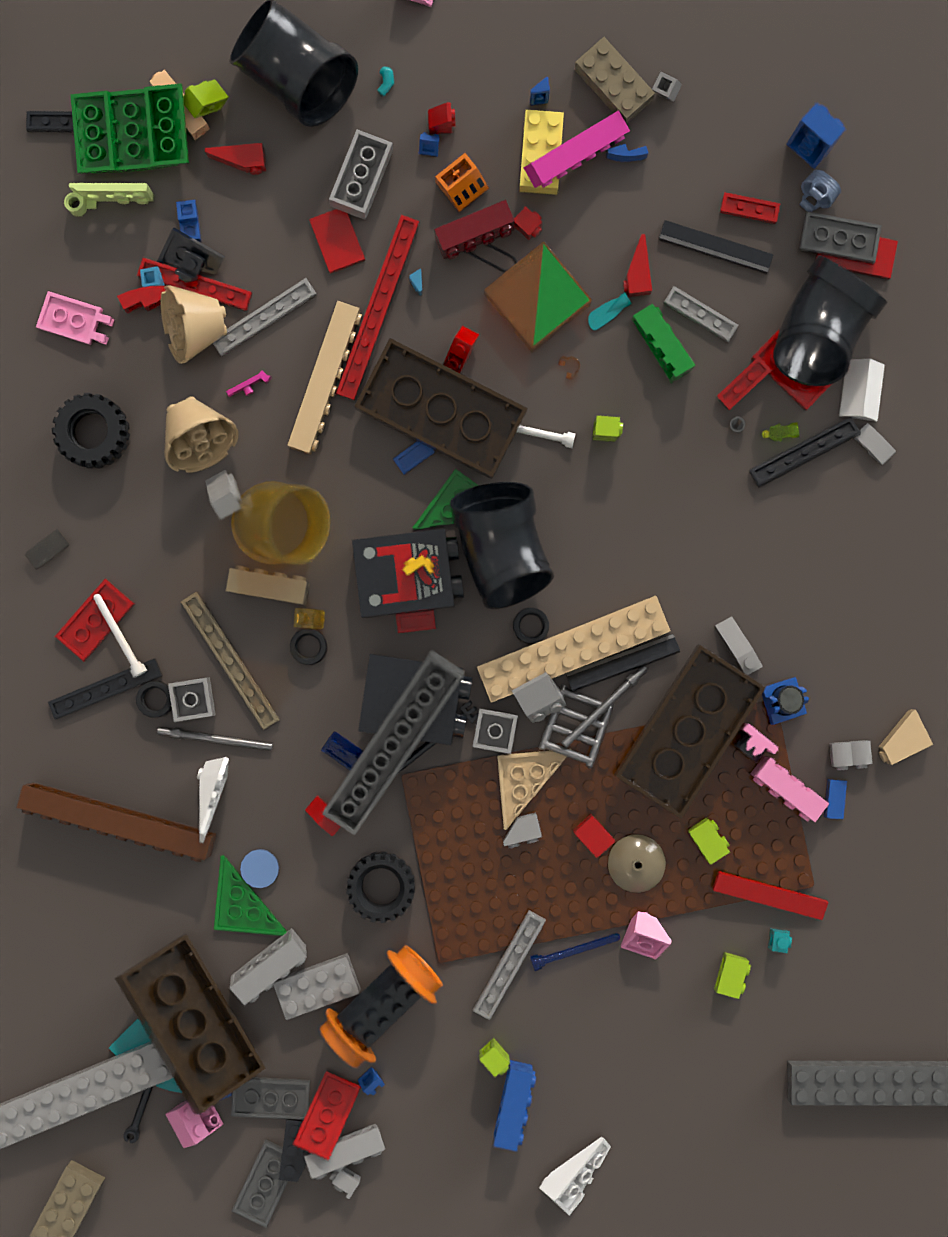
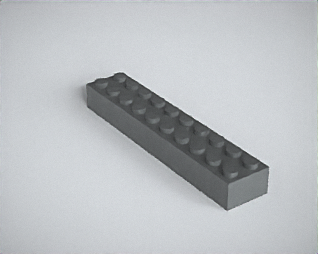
(393, 742)
(868, 1083)

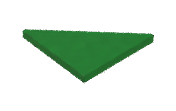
(439, 510)
(240, 907)

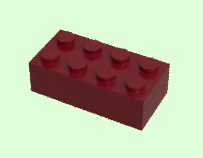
(474, 230)

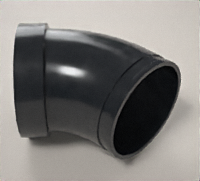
(295, 64)
(825, 324)
(501, 542)

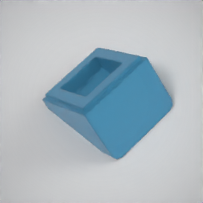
(151, 277)
(416, 281)

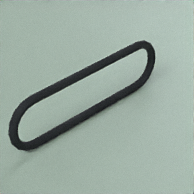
(491, 264)

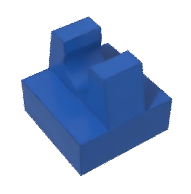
(429, 144)
(370, 1081)

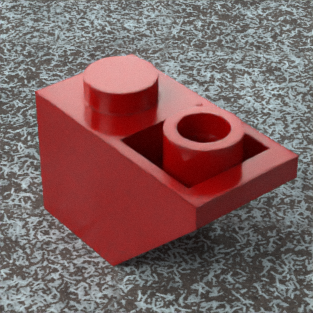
(441, 119)
(460, 349)

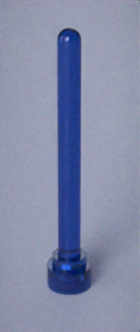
(539, 961)

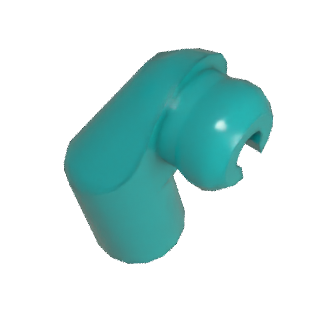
(388, 80)

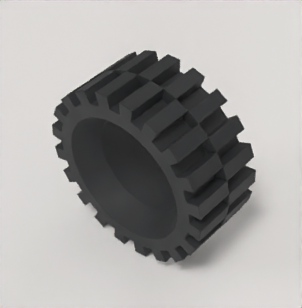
(375, 911)

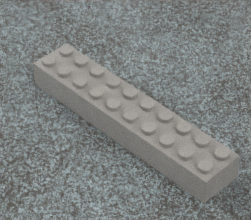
(81, 1093)

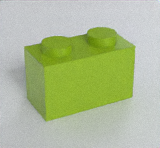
(204, 98)
(607, 428)
(708, 840)
(732, 975)
(494, 1058)

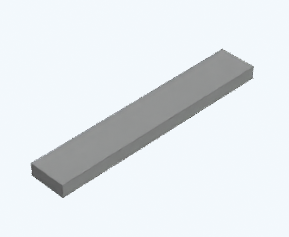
(265, 316)
(509, 965)

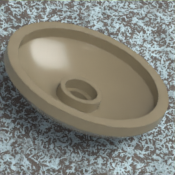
(636, 849)

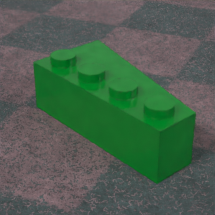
(663, 343)

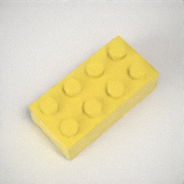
(540, 137)

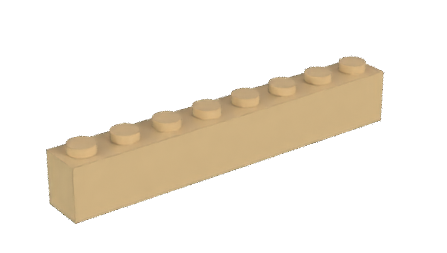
(324, 377)

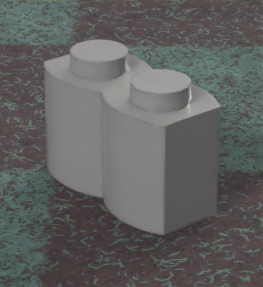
(850, 753)

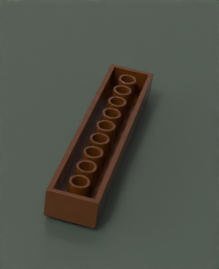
(115, 820)

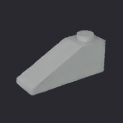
(738, 646)

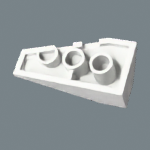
(211, 785)
(568, 1181)

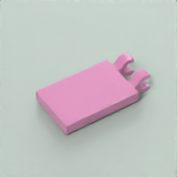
(73, 319)

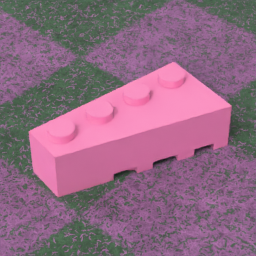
(789, 789)

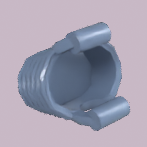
(822, 188)

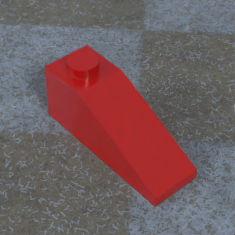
(244, 157)
(638, 276)

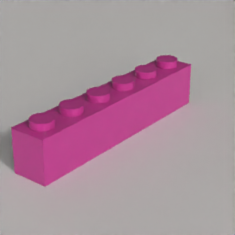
(576, 149)

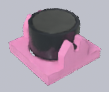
(753, 743)

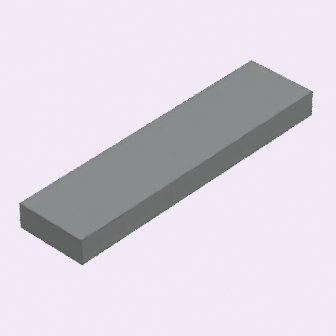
(700, 314)

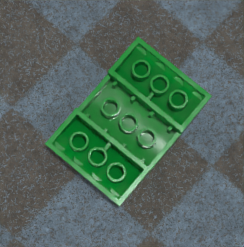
(130, 129)

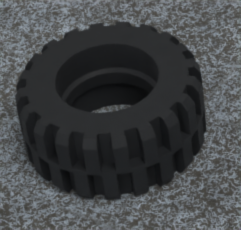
(71, 415)

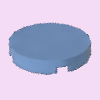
(259, 868)

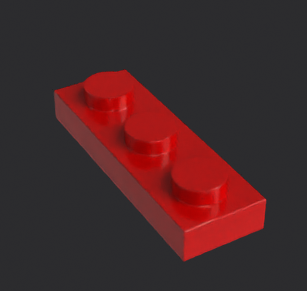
(749, 208)
(744, 383)

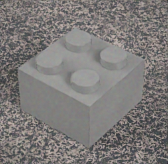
(191, 699)
(495, 731)

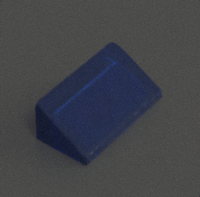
(342, 750)

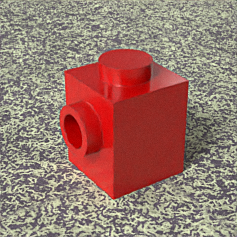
(528, 223)

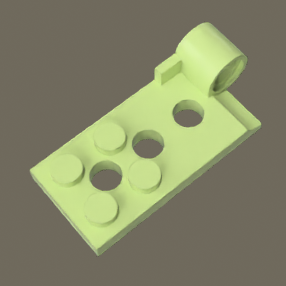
(90, 193)

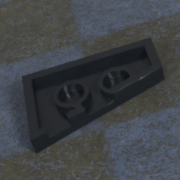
(179, 243)
(292, 1157)

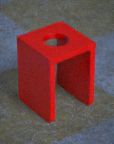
(593, 835)

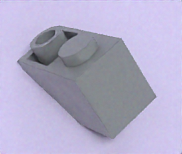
(523, 829)

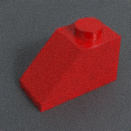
(315, 810)

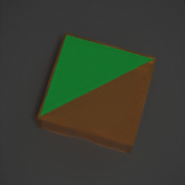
(537, 296)

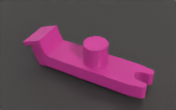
(246, 385)

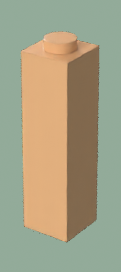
(194, 126)

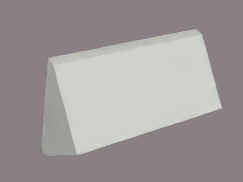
(862, 390)

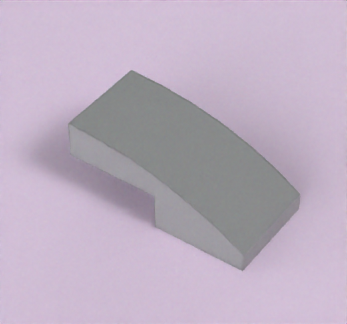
(875, 444)

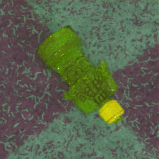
(778, 432)

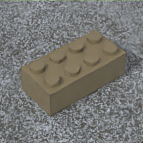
(614, 80)
(267, 586)
(68, 1202)

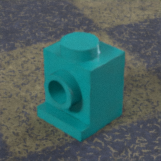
(779, 940)

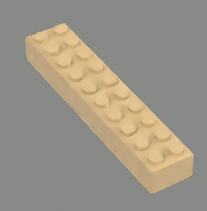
(575, 647)

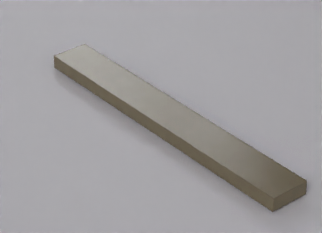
(230, 660)

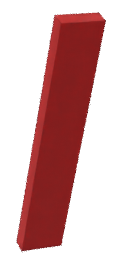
(222, 292)
(770, 895)

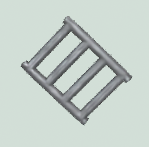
(595, 743)

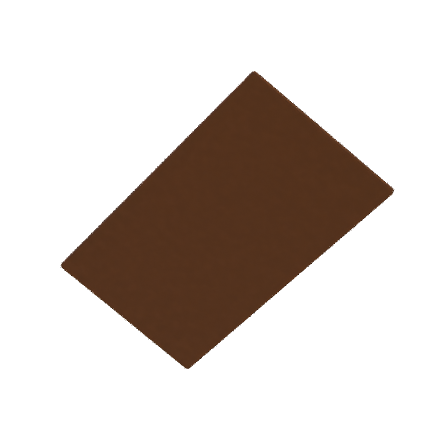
(484, 889)

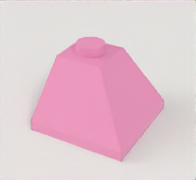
(646, 936)

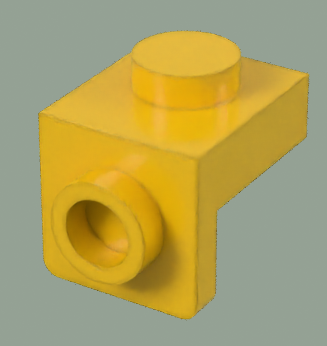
(412, 565)

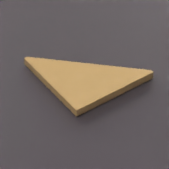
(522, 777)

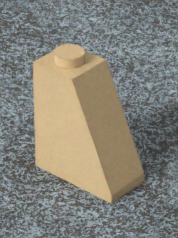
(905, 739)

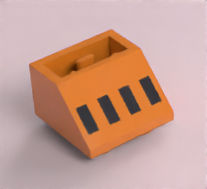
(461, 182)

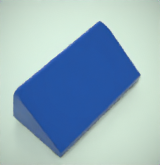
(540, 93)
(836, 798)

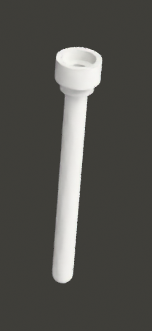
(566, 439)
(136, 667)

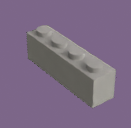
(223, 494)
(348, 1150)

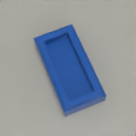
(412, 456)

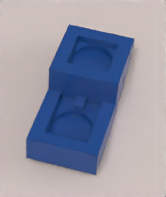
(621, 153)
(189, 219)

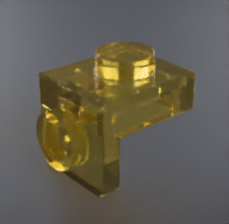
(309, 618)

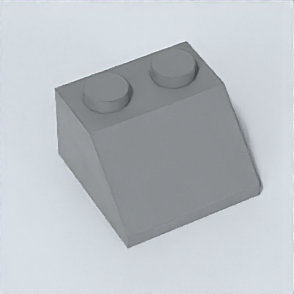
(539, 697)

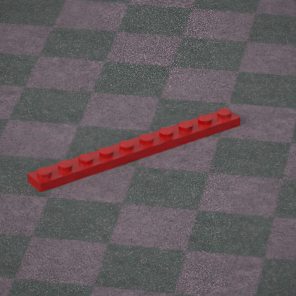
(377, 307)

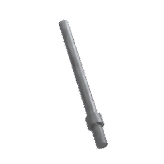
(629, 682)
(177, 733)

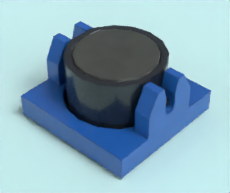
(784, 699)

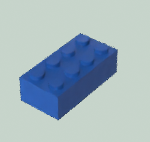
(816, 135)
(513, 1105)

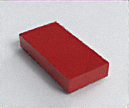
(415, 621)

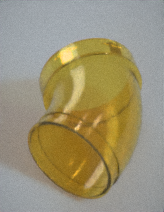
(253, 523)

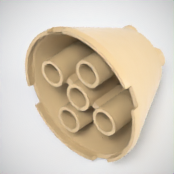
(190, 321)
(196, 436)

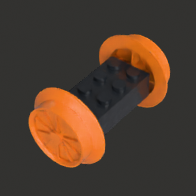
(380, 1006)

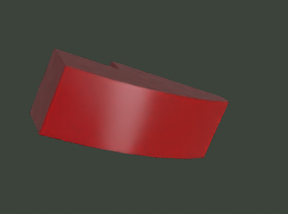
(146, 296)

